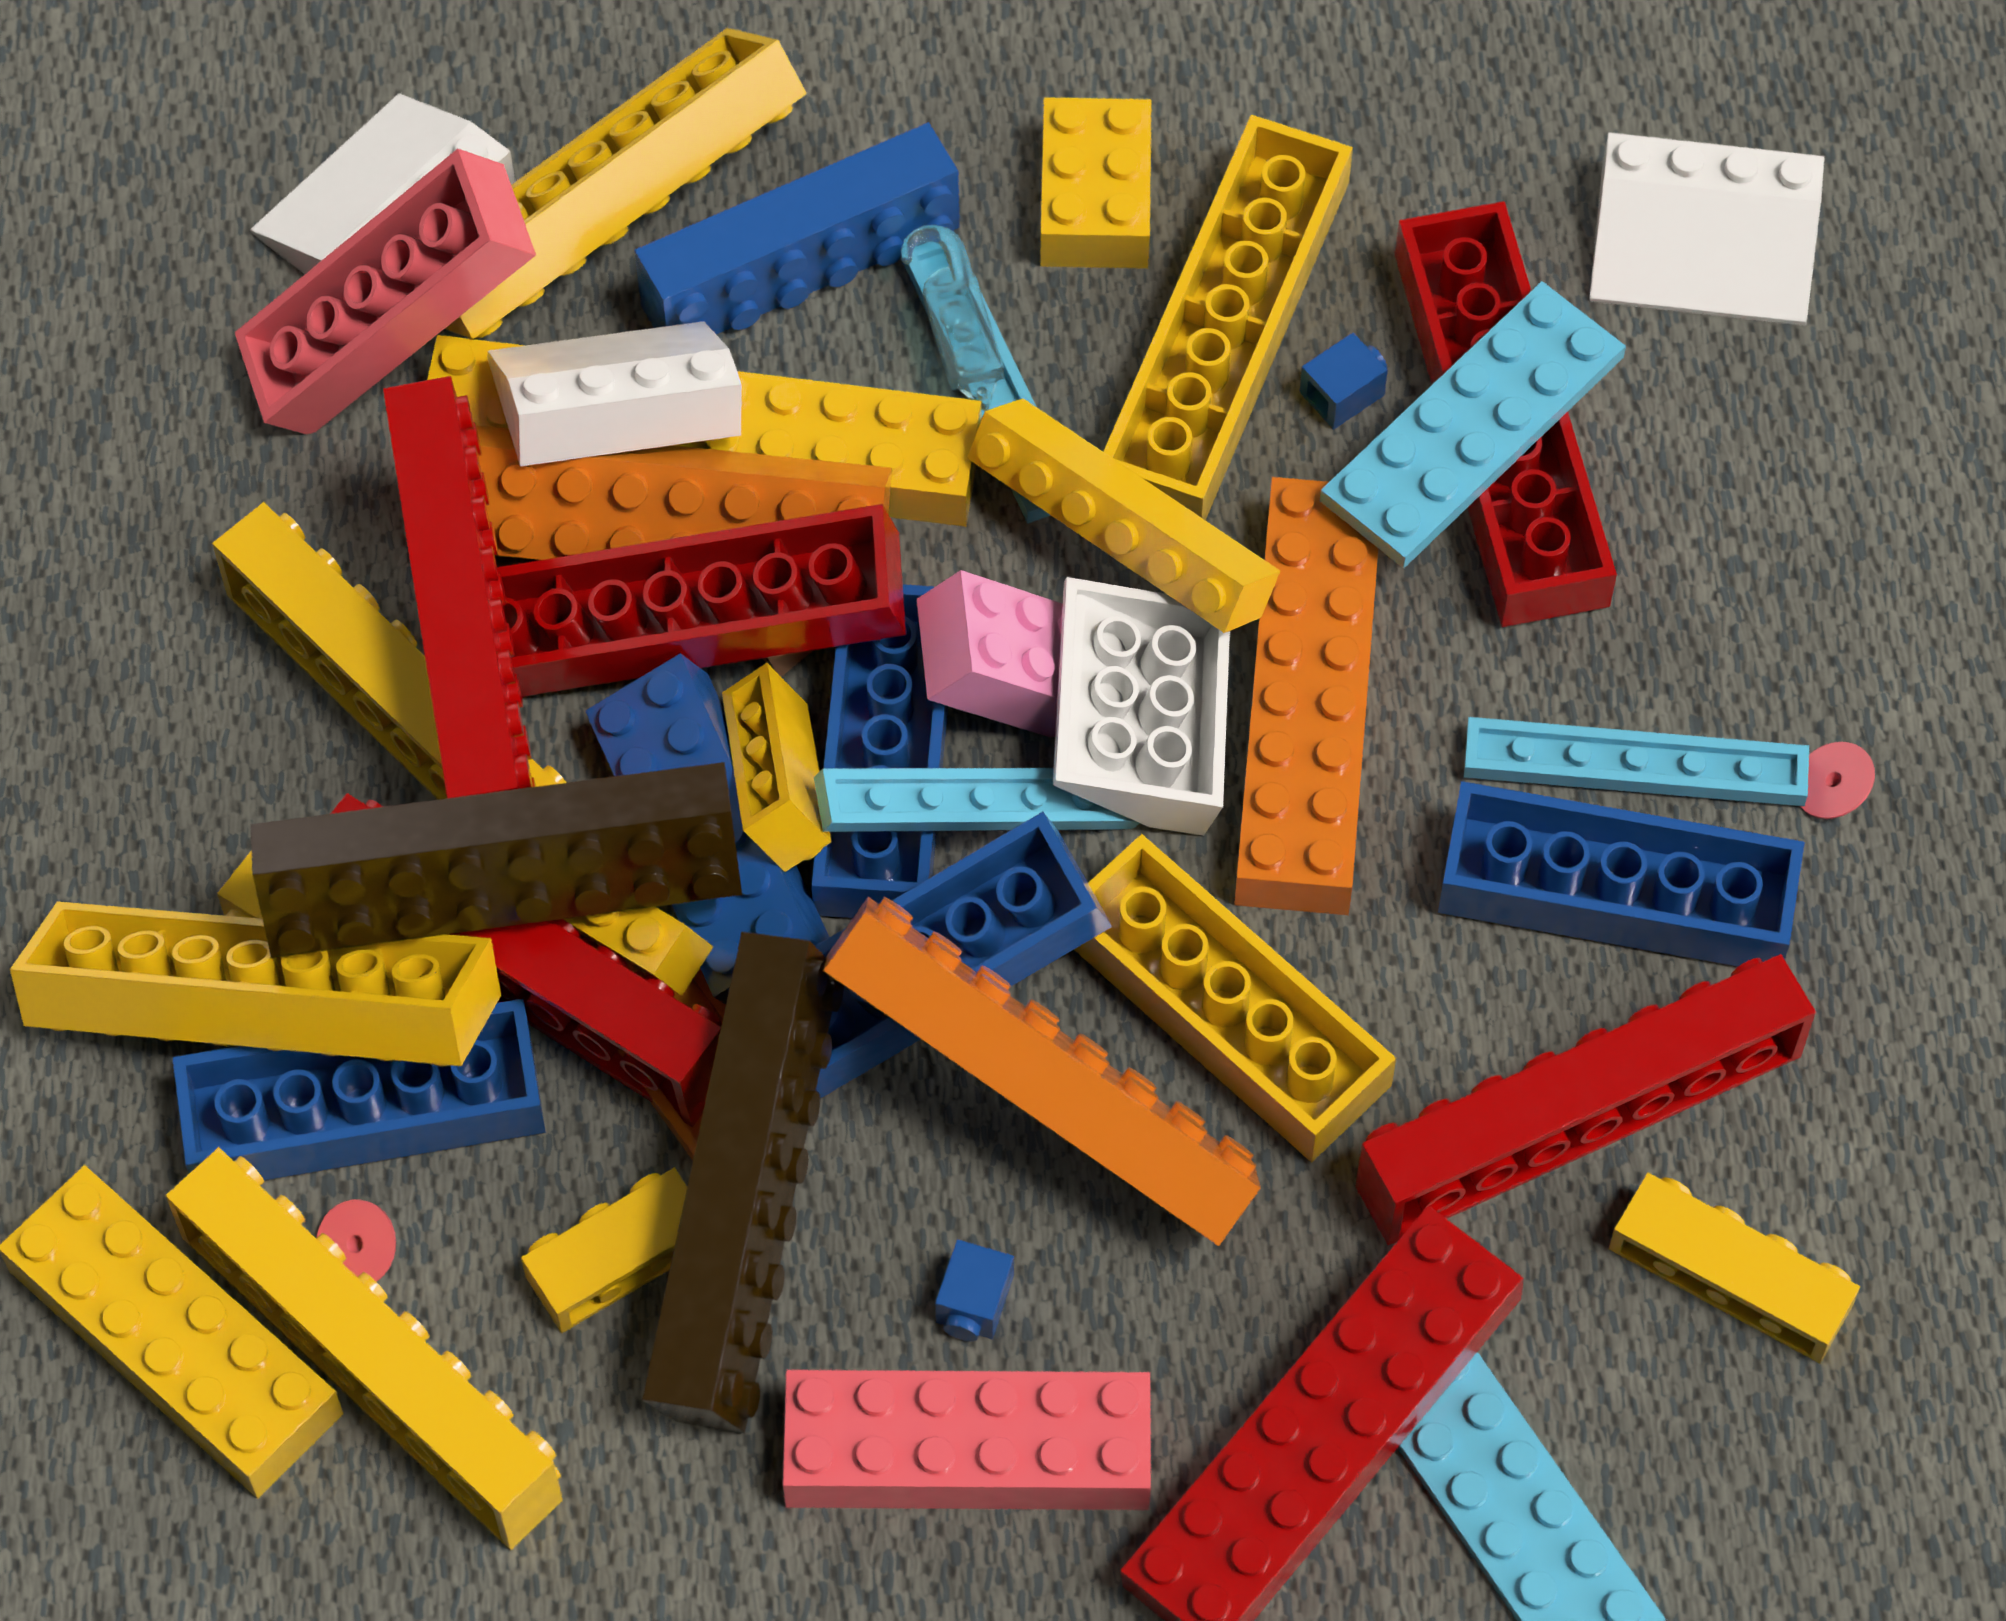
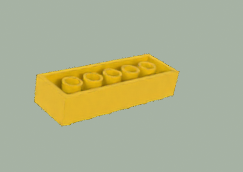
(1233, 1001)
(171, 1331)

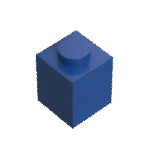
(1344, 380)
(974, 1291)

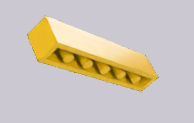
(1123, 515)

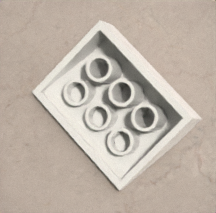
(367, 176)
(1706, 228)
(617, 392)
(1141, 706)

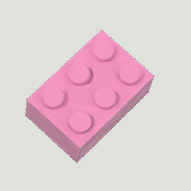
(992, 651)

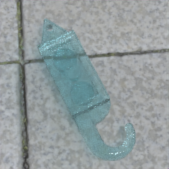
(958, 317)

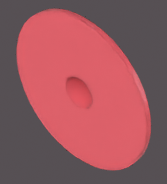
(1838, 780)
(362, 1235)

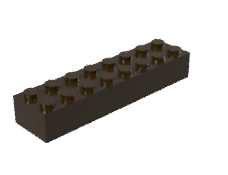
(495, 859)
(743, 1184)

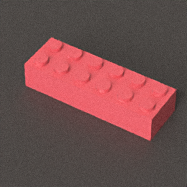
(385, 292)
(967, 1440)

